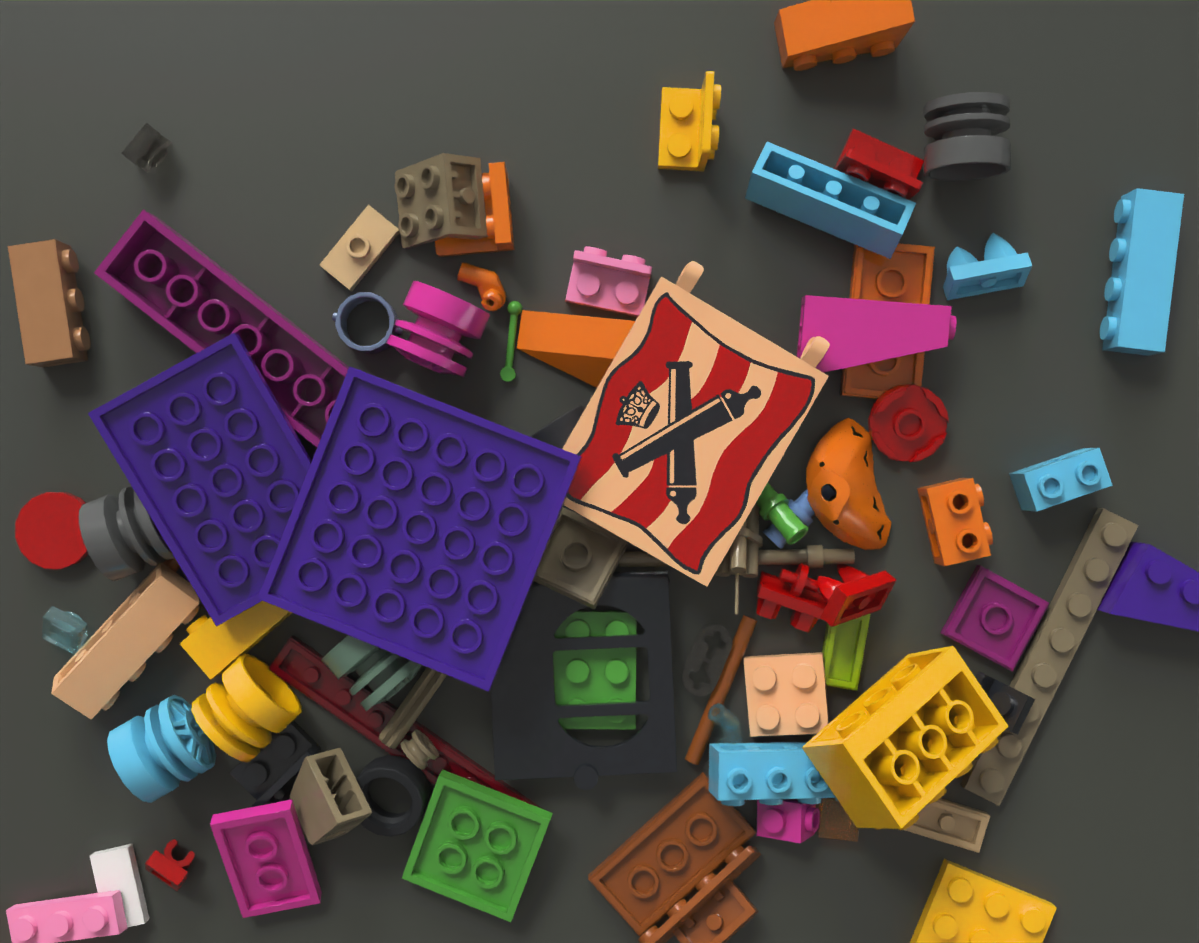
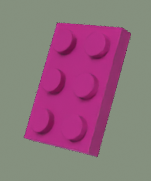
(266, 858)

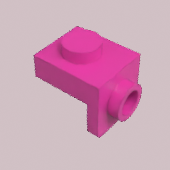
(787, 821)

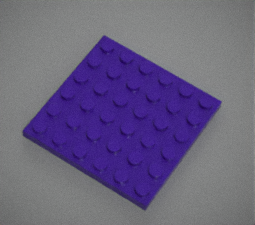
(419, 528)

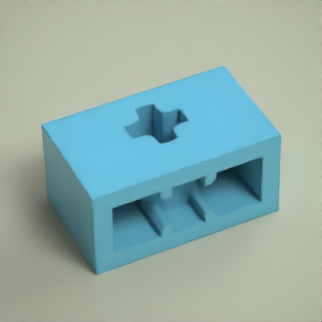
(1060, 479)

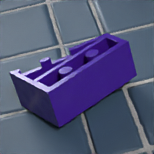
(1153, 589)

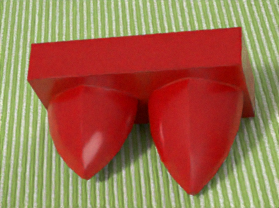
(855, 595)

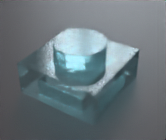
(64, 629)

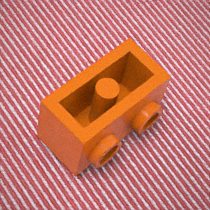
(955, 521)

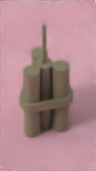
(743, 554)

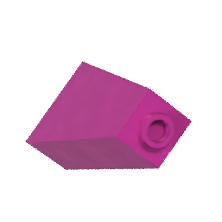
(872, 329)

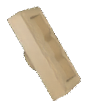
(360, 248)

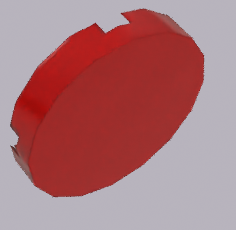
(908, 423)
(50, 530)

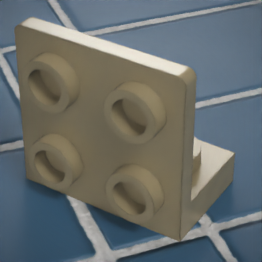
(440, 200)

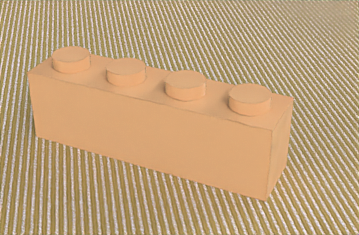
(126, 641)

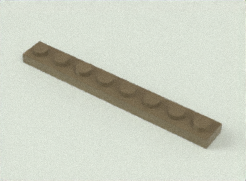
(1054, 647)

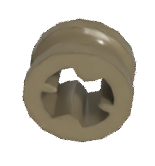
(419, 749)

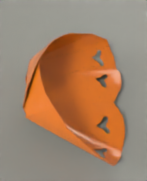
(854, 487)

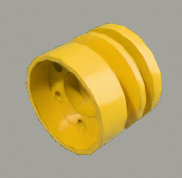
(245, 708)

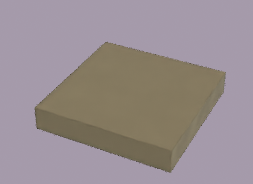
(580, 558)

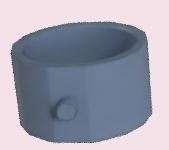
(344, 311)

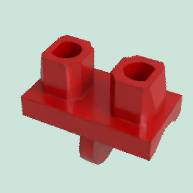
(792, 591)

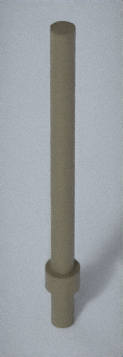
(812, 555)

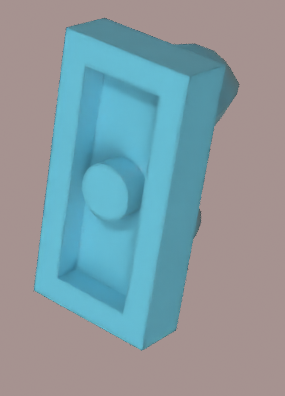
(999, 270)

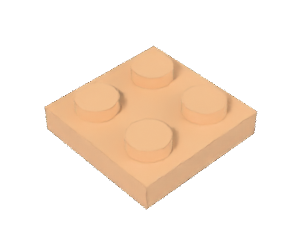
(786, 694)

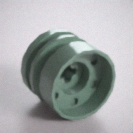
(377, 668)

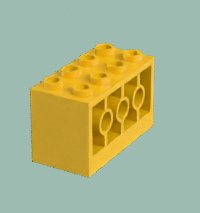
(906, 739)

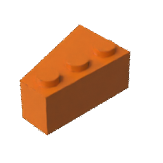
(840, 30)

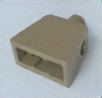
(328, 797)

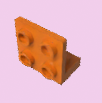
(497, 219)

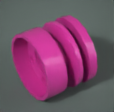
(438, 329)

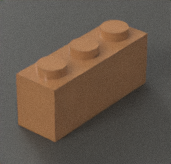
(49, 303)

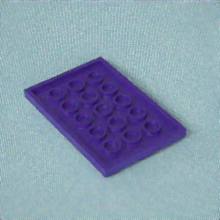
(211, 469)

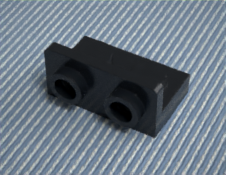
(275, 764)

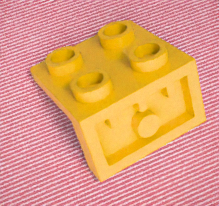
(686, 126)

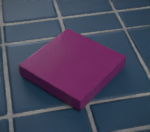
(994, 617)

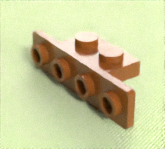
(714, 911)

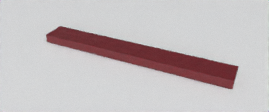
(306, 672)

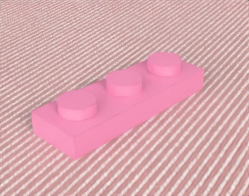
(67, 918)

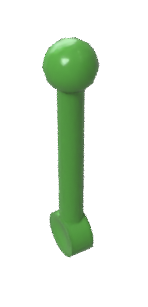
(514, 309)

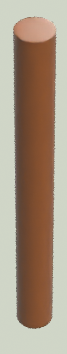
(722, 689)

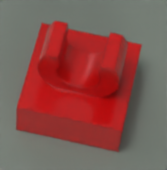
(168, 869)

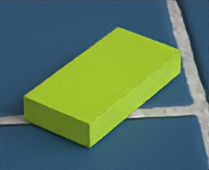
(844, 652)

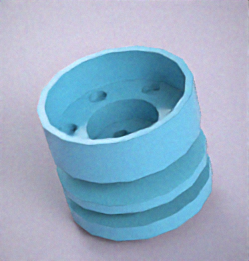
(160, 749)

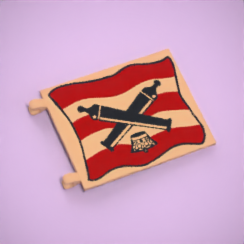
(688, 428)

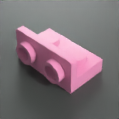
(608, 282)

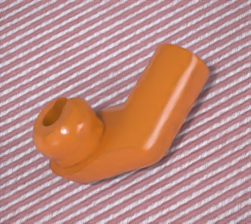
(487, 283)

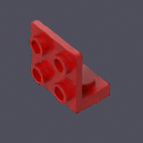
(880, 164)

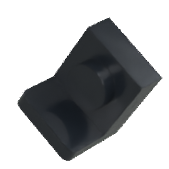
(1009, 702)

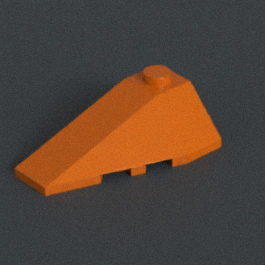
(573, 342)

